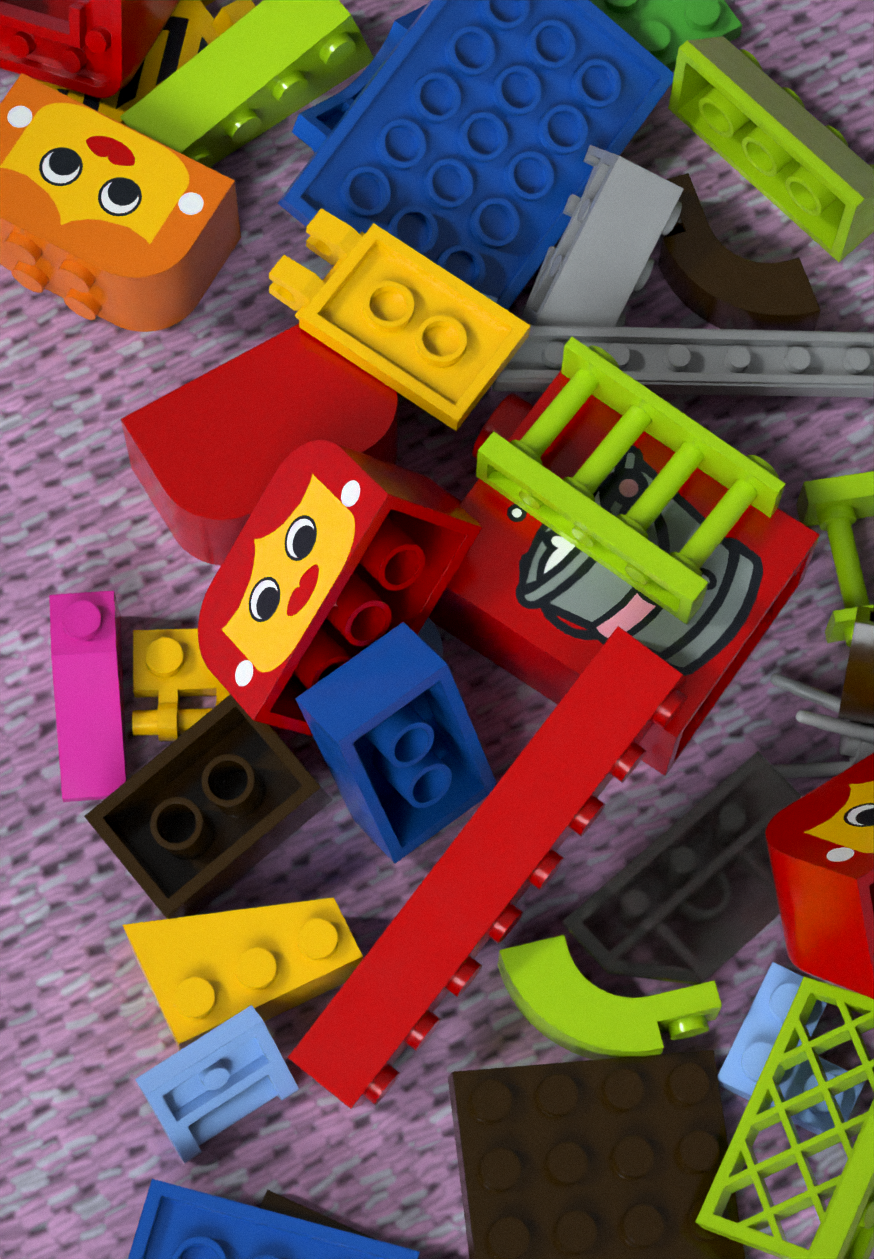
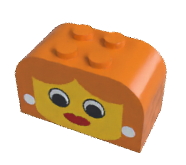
(107, 212)

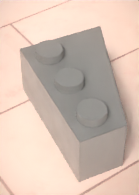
(604, 245)

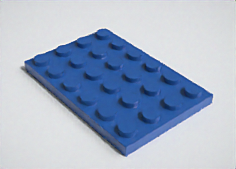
(483, 133)

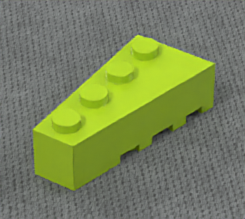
(252, 78)

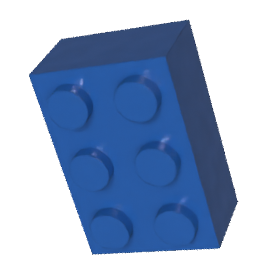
(398, 741)

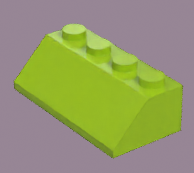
(775, 143)

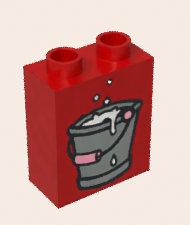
(550, 607)

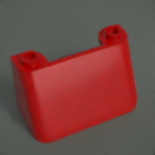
(80, 42)

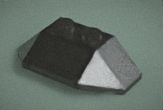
(694, 889)

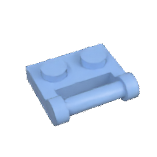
(216, 1082)

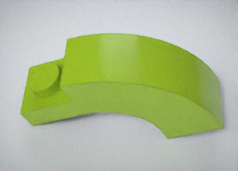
(590, 1020)

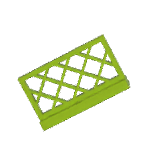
(849, 1218)

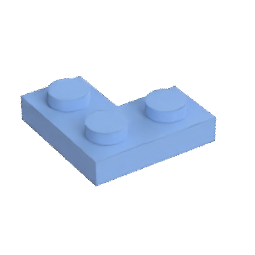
(756, 1041)

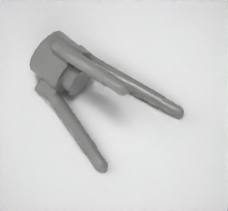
(855, 736)

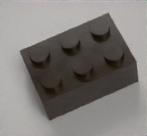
(207, 809)

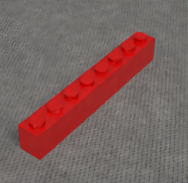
(489, 869)

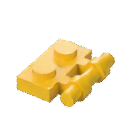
(170, 667)

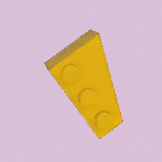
(227, 960)

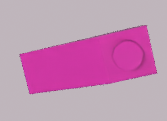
(88, 693)

